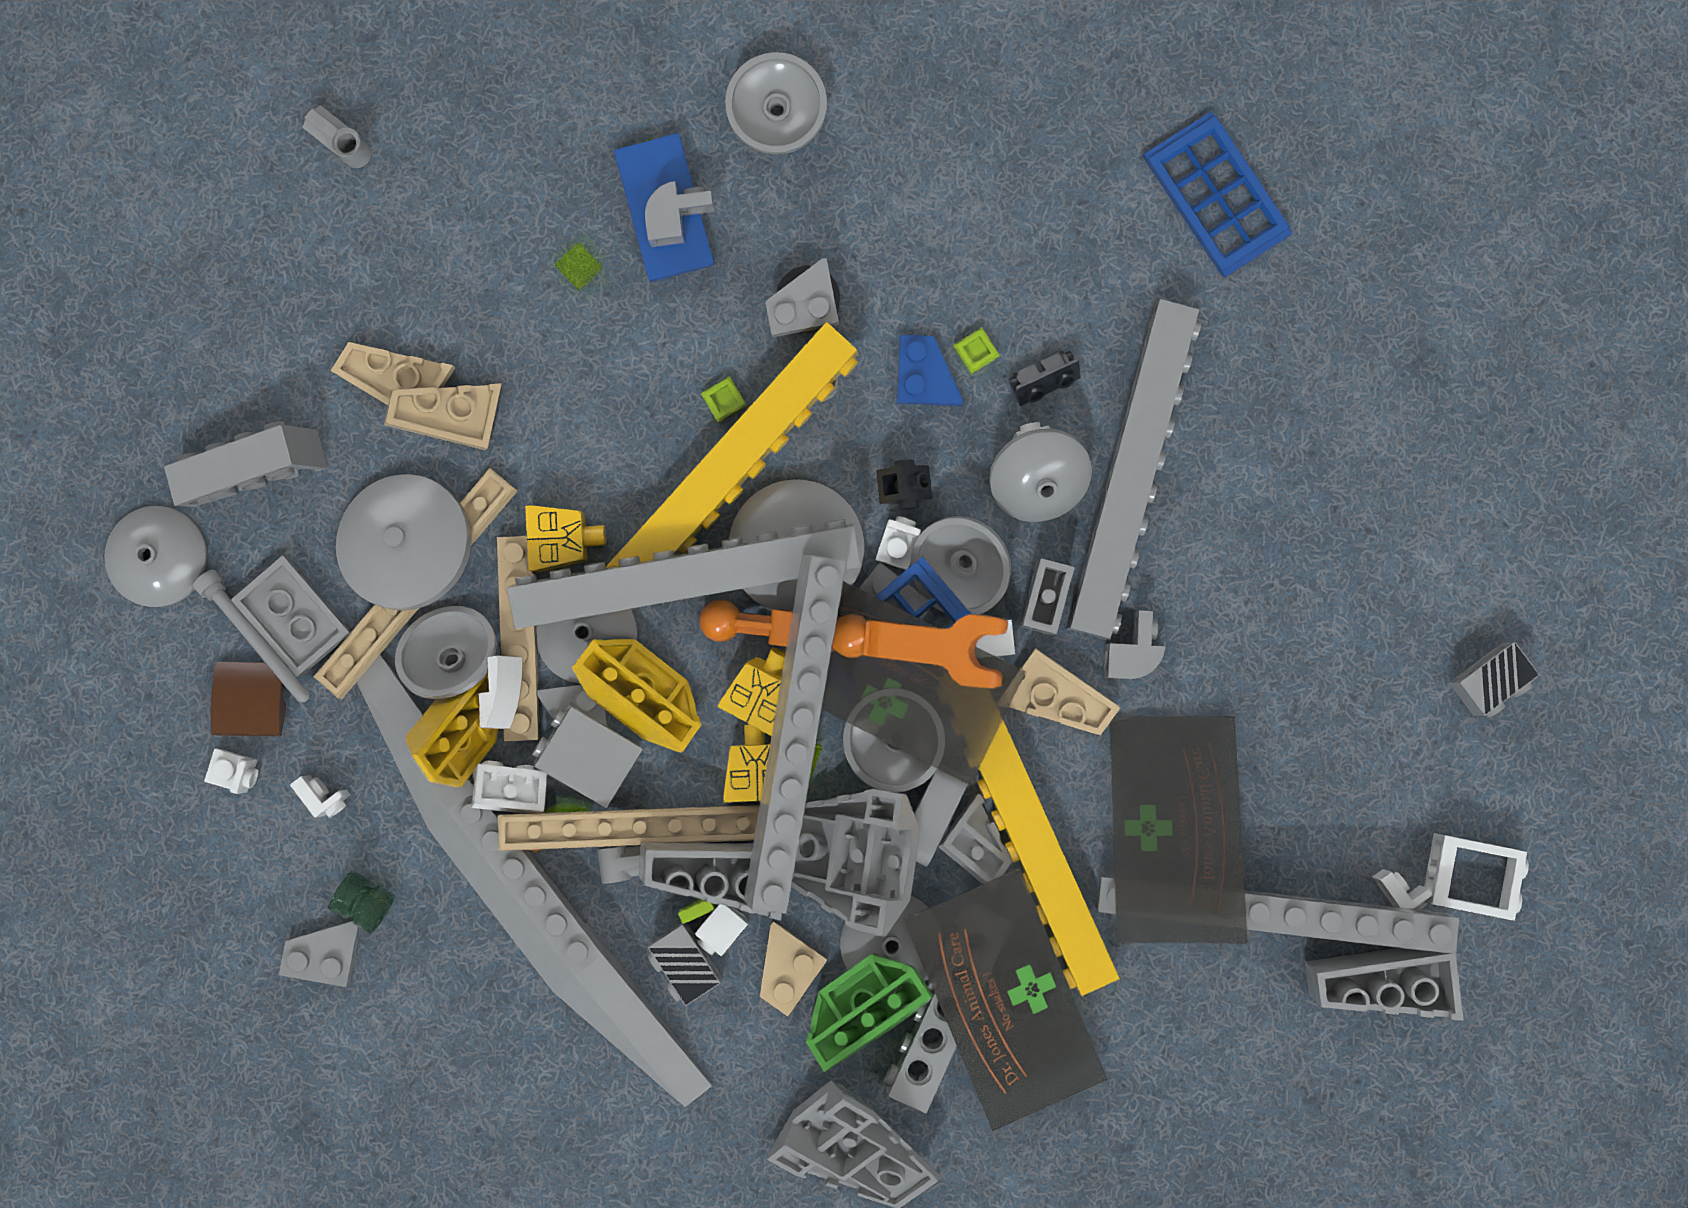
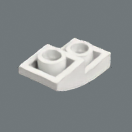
(501, 701)

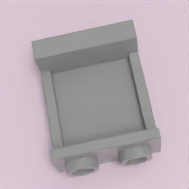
(586, 755)

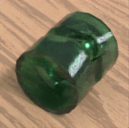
(362, 902)

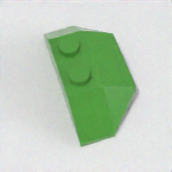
(863, 1007)

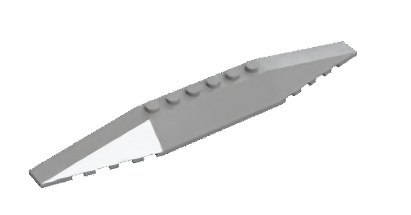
(531, 905)

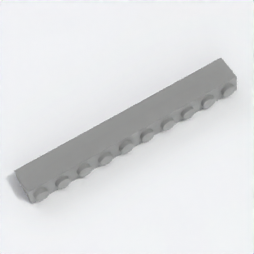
(1133, 470)
(677, 576)
(794, 733)
(1333, 920)

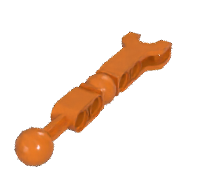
(890, 640)

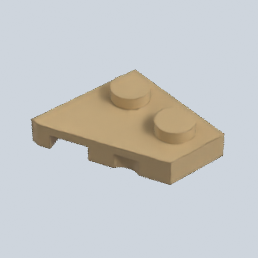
(788, 968)

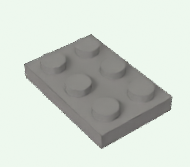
(291, 616)

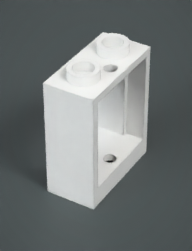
(1441, 868)

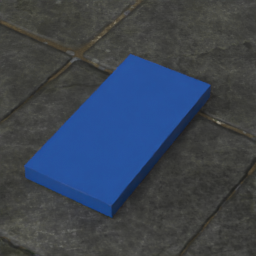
(644, 170)

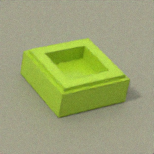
(976, 351)
(723, 399)
(695, 909)

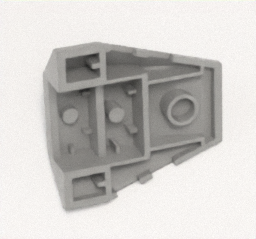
(859, 857)
(851, 1146)

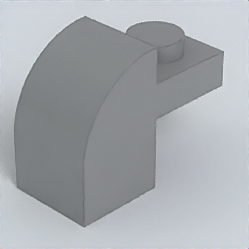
(665, 212)
(1138, 658)

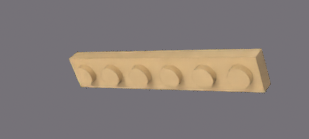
(520, 642)

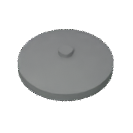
(785, 507)
(403, 542)

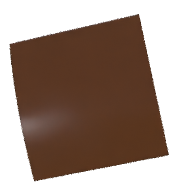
(246, 700)

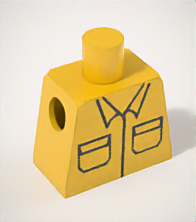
(559, 537)
(756, 691)
(747, 767)

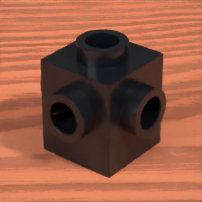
(904, 484)

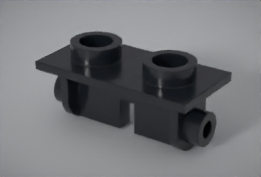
(1059, 372)

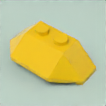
(639, 691)
(449, 737)

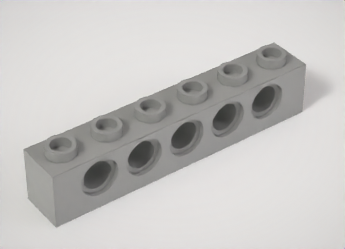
(920, 1089)

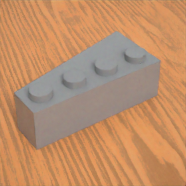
(244, 464)
(700, 870)
(1388, 982)

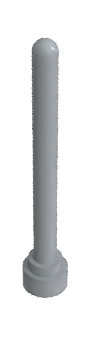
(211, 586)

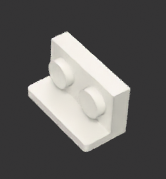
(508, 788)

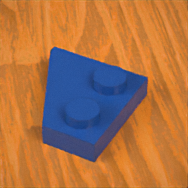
(924, 374)

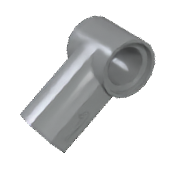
(337, 137)
(618, 863)

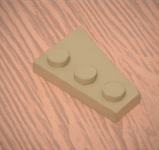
(383, 371)
(449, 414)
(1062, 696)

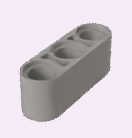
(935, 812)

